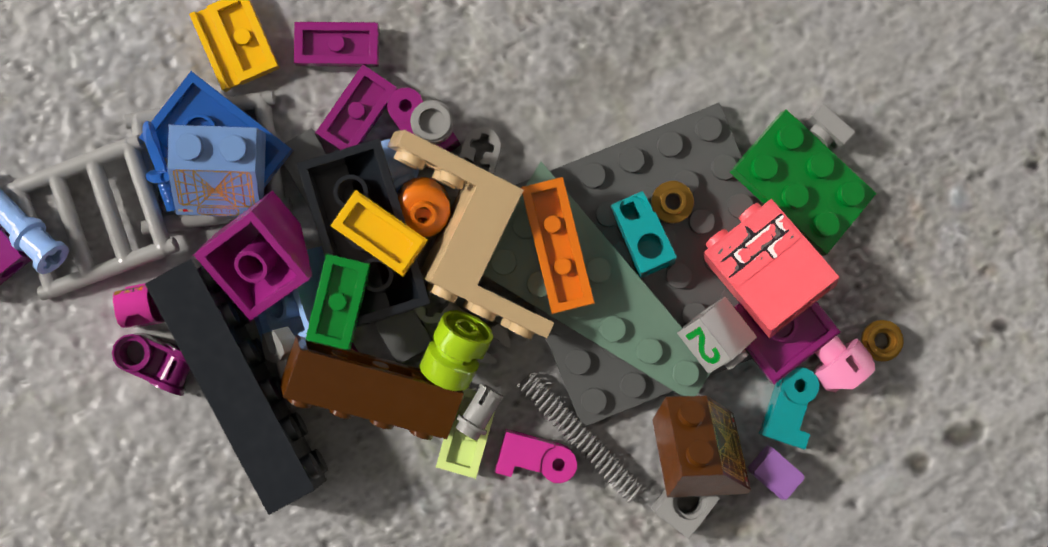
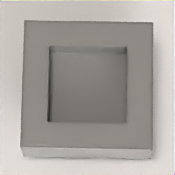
(829, 127)

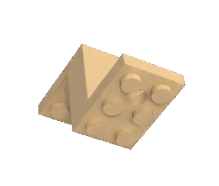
(471, 233)

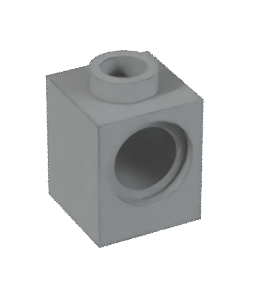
(684, 520)

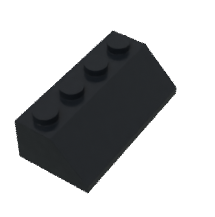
(328, 187)

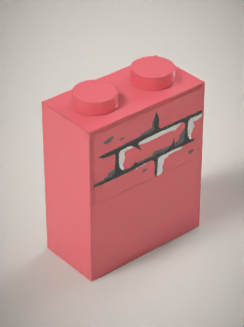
(769, 267)

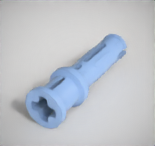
(30, 236)

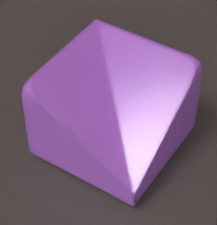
(776, 473)

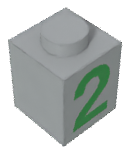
(718, 336)

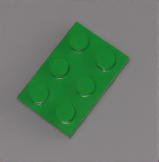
(804, 181)

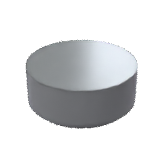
(432, 121)

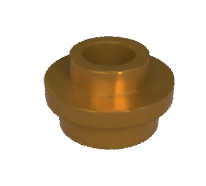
(663, 212)
(894, 340)

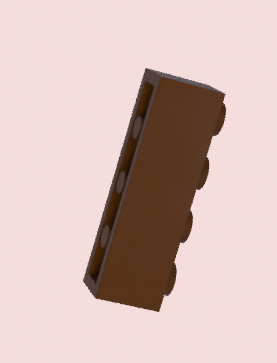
(368, 388)

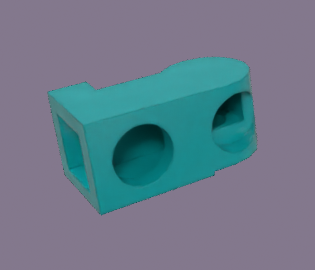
(643, 234)
(789, 406)

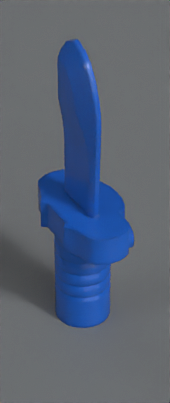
(160, 173)

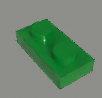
(338, 302)

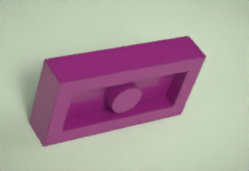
(336, 44)
(356, 109)

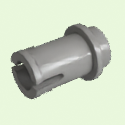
(479, 412)

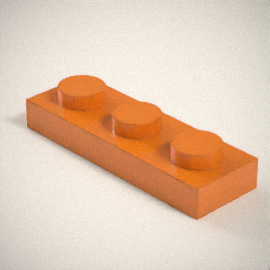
(557, 245)

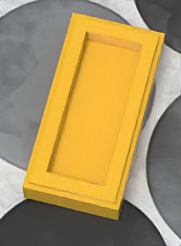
(379, 233)

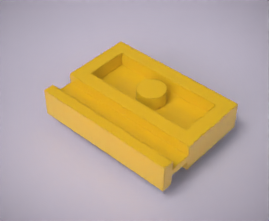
(234, 42)

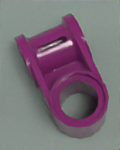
(161, 366)

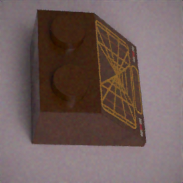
(699, 448)

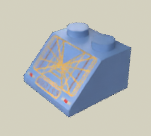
(215, 169)

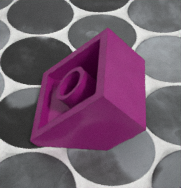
(258, 256)

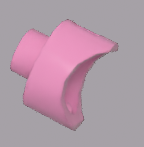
(843, 365)

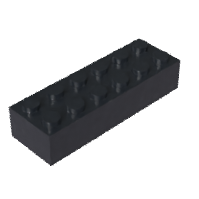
(238, 385)

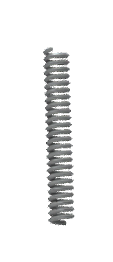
(540, 390)

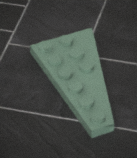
(624, 312)

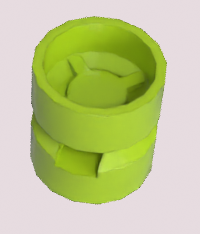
(454, 352)

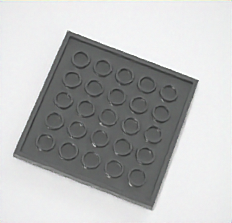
(688, 150)

